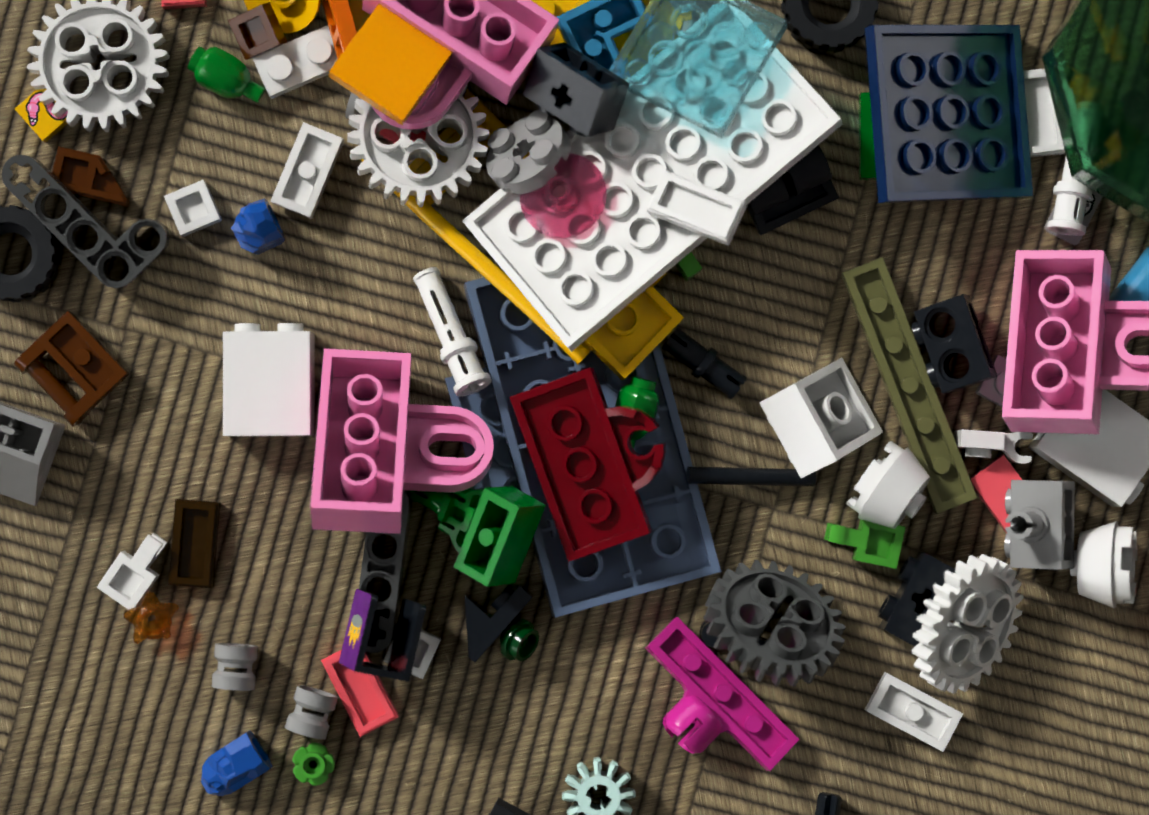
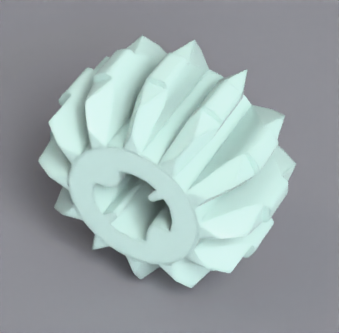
(596, 778)

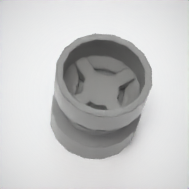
(234, 656)
(309, 721)

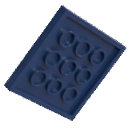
(948, 112)

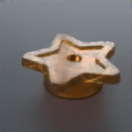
(153, 629)

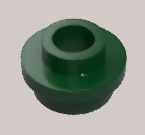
(519, 640)

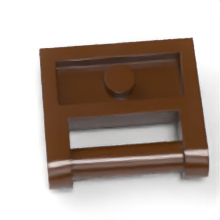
(81, 358)

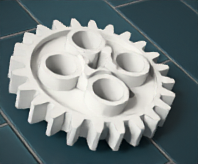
(100, 100)
(391, 161)
(972, 597)

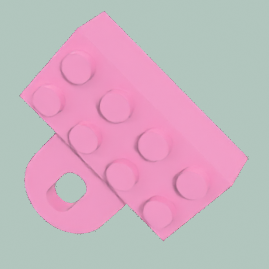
(489, 45)
(1068, 342)
(379, 444)

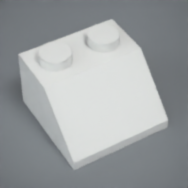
(821, 418)

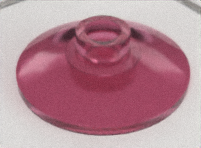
(573, 211)

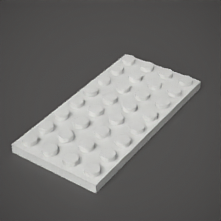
(596, 274)

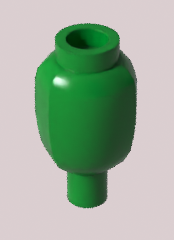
(223, 74)
(639, 395)

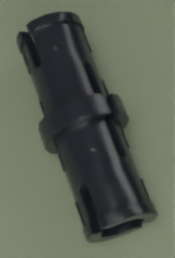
(704, 363)

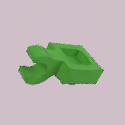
(870, 541)

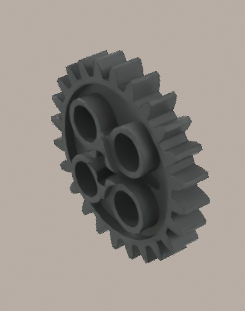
(801, 643)

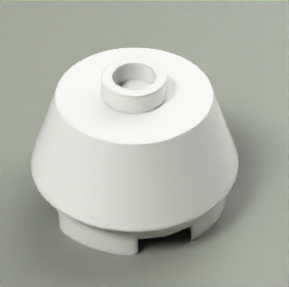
(891, 488)
(1106, 564)

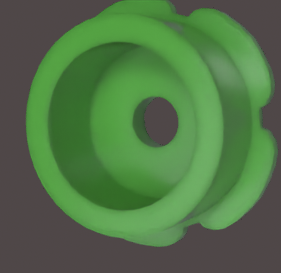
(324, 760)

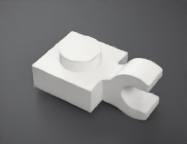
(981, 443)
(130, 575)

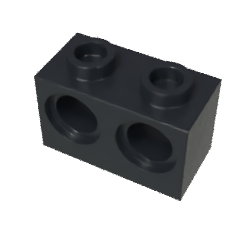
(965, 339)

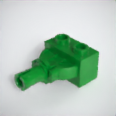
(487, 529)

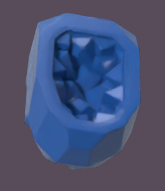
(258, 227)
(234, 765)

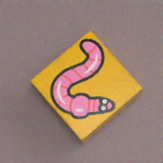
(40, 117)

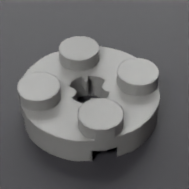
(533, 134)

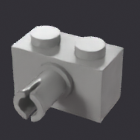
(1040, 524)

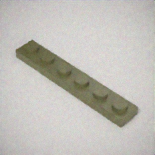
(908, 384)

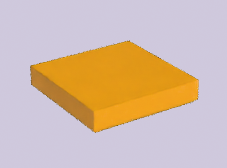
(390, 64)

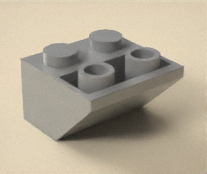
(26, 452)

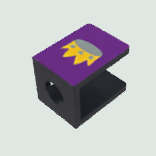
(404, 642)

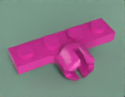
(716, 700)

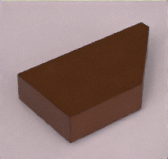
(88, 176)

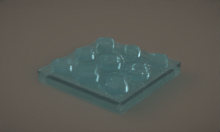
(699, 57)

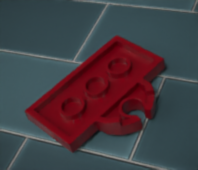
(588, 461)

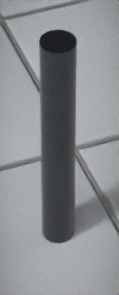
(748, 476)

